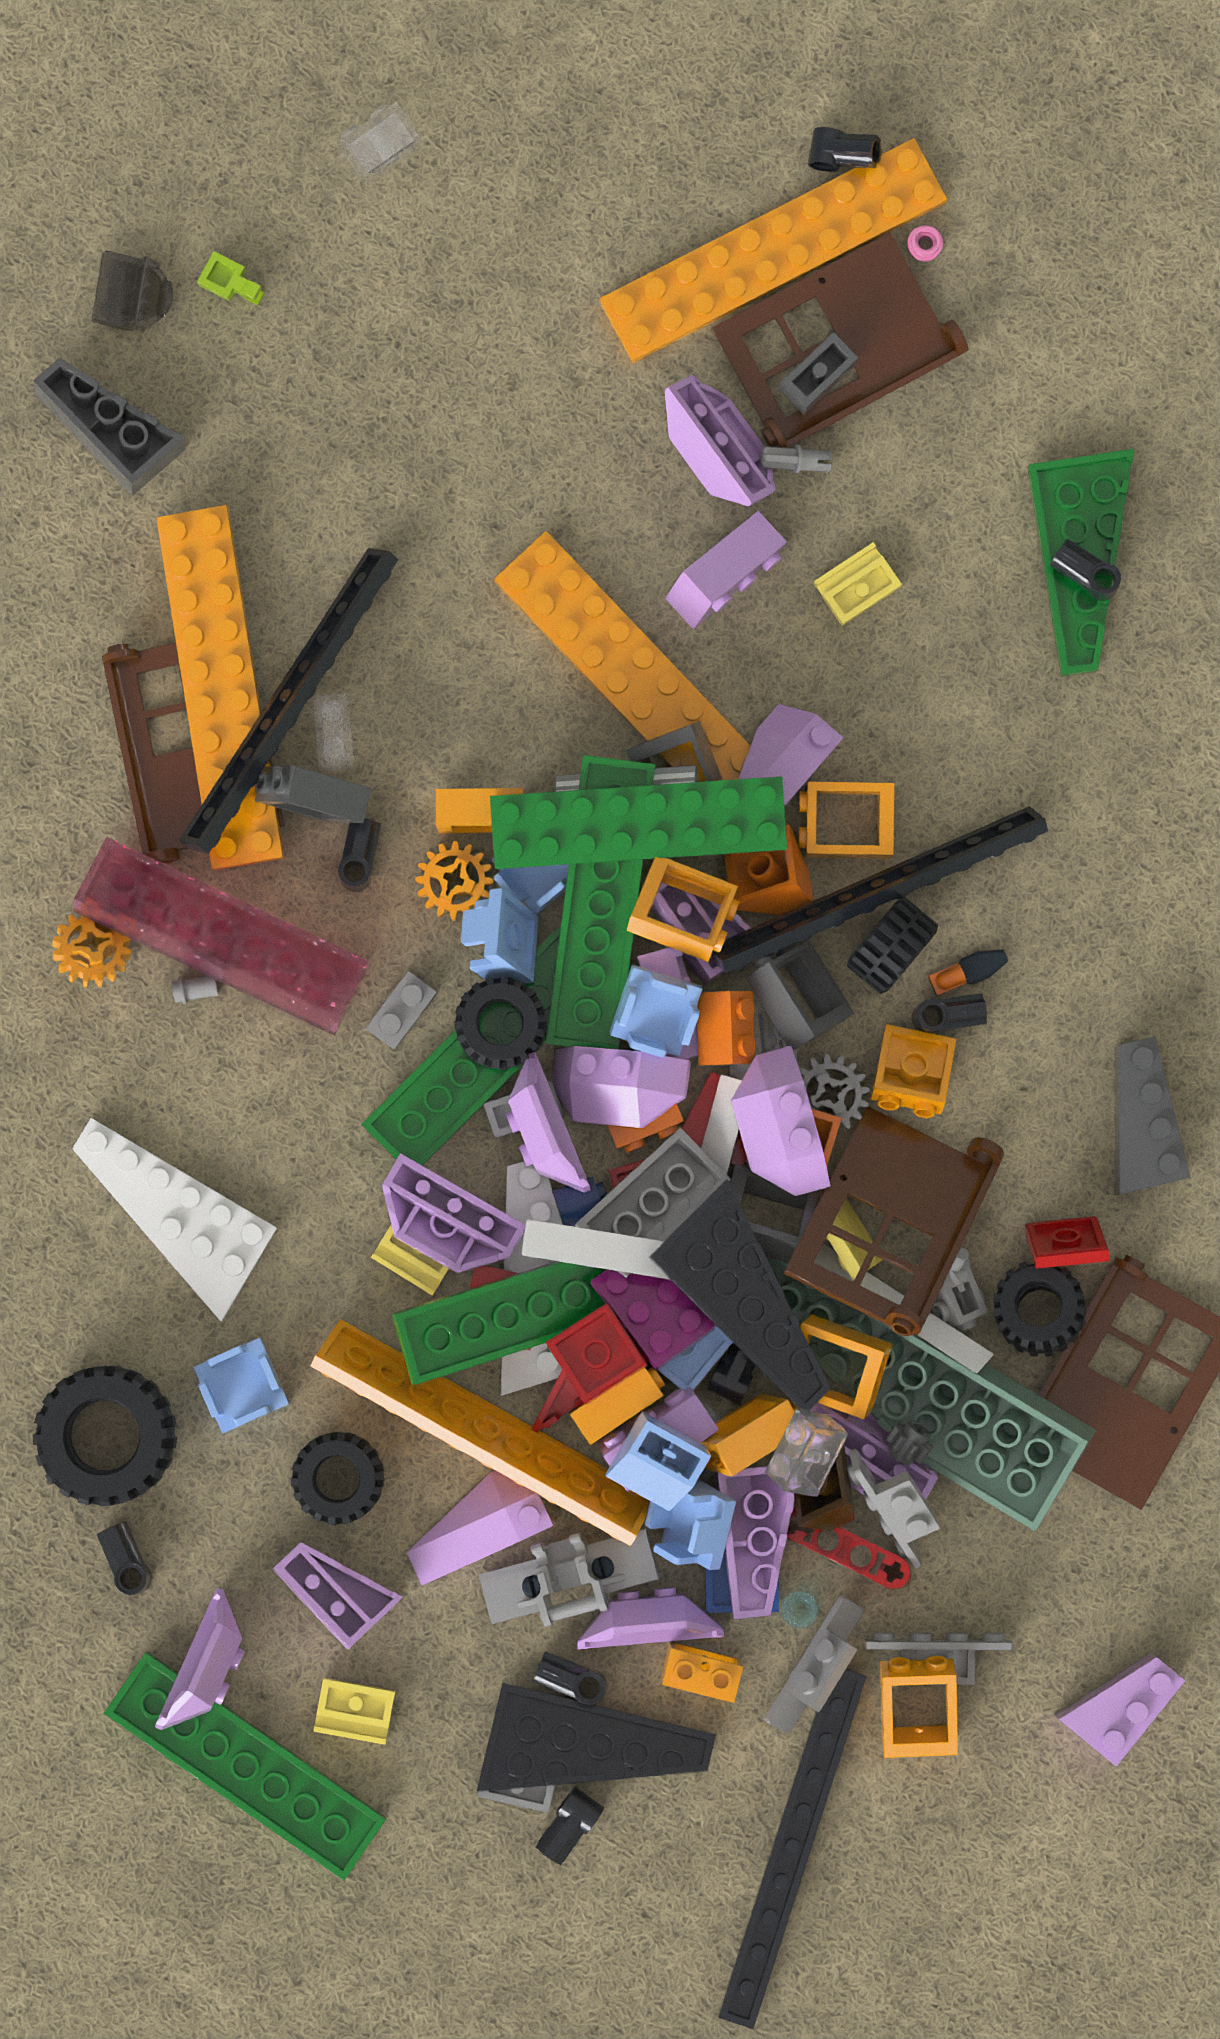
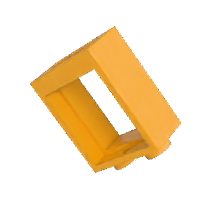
(467, 809)
(885, 820)
(693, 882)
(878, 1355)
(618, 1404)
(748, 1433)
(715, 1678)
(918, 1740)

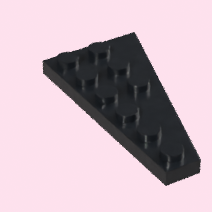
(561, 1742)

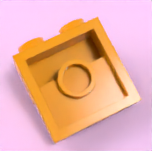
(913, 1071)

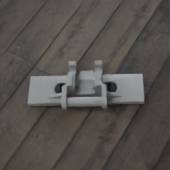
(563, 1565)

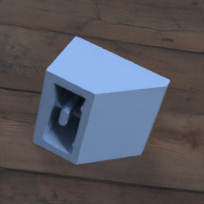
(658, 1462)

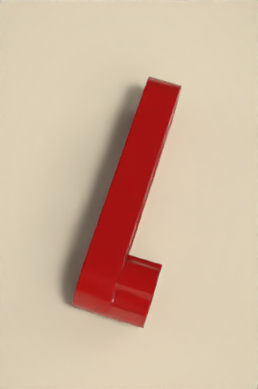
(843, 1550)

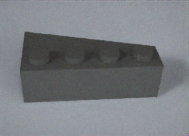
(116, 433)
(1146, 1127)

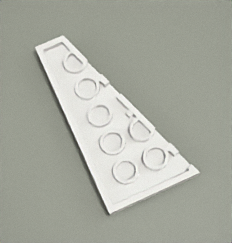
(530, 1198)
(192, 1225)

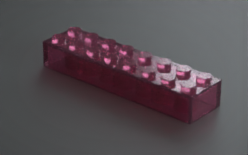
(220, 936)

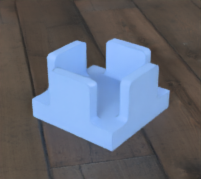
(534, 885)
(508, 935)
(656, 1012)
(696, 1361)
(240, 1385)
(694, 1527)

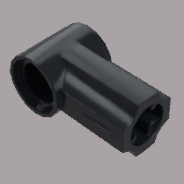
(834, 149)
(1082, 569)
(360, 851)
(953, 1013)
(732, 1376)
(122, 1555)
(567, 1677)
(574, 1818)

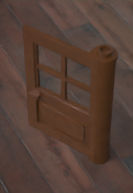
(873, 311)
(161, 786)
(910, 1181)
(1131, 1433)

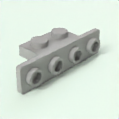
(900, 1506)
(955, 1646)
(818, 1668)

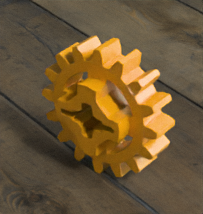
(438, 873)
(78, 952)

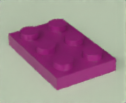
(653, 1314)

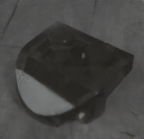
(130, 292)

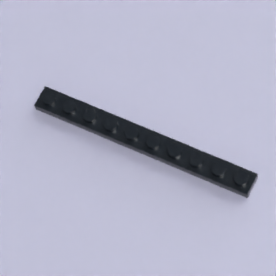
(288, 700)
(879, 888)
(790, 1852)

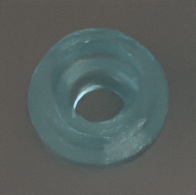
(799, 1621)

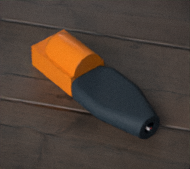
(969, 970)

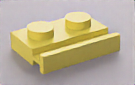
(857, 584)
(849, 1255)
(409, 1263)
(354, 1711)

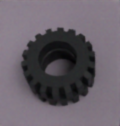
(892, 945)
(494, 991)
(1048, 1337)
(305, 1482)

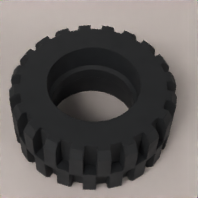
(55, 1438)

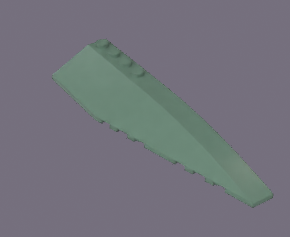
(981, 1424)

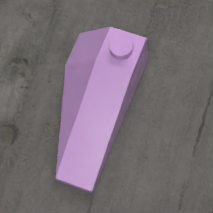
(789, 746)
(482, 1523)
(754, 1539)

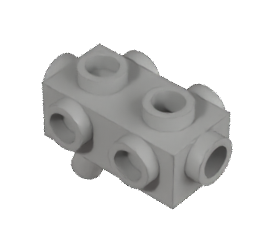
(960, 1297)

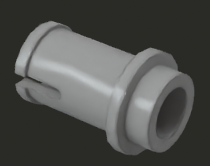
(194, 988)

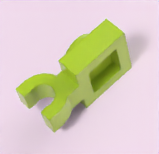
(225, 278)

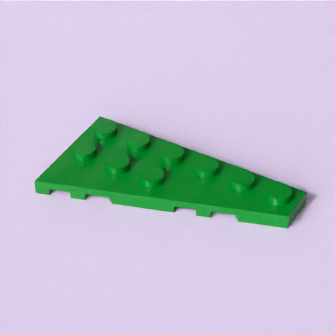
(1086, 504)

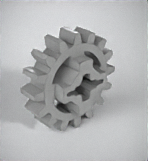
(852, 1082)

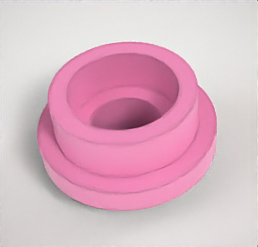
(932, 235)

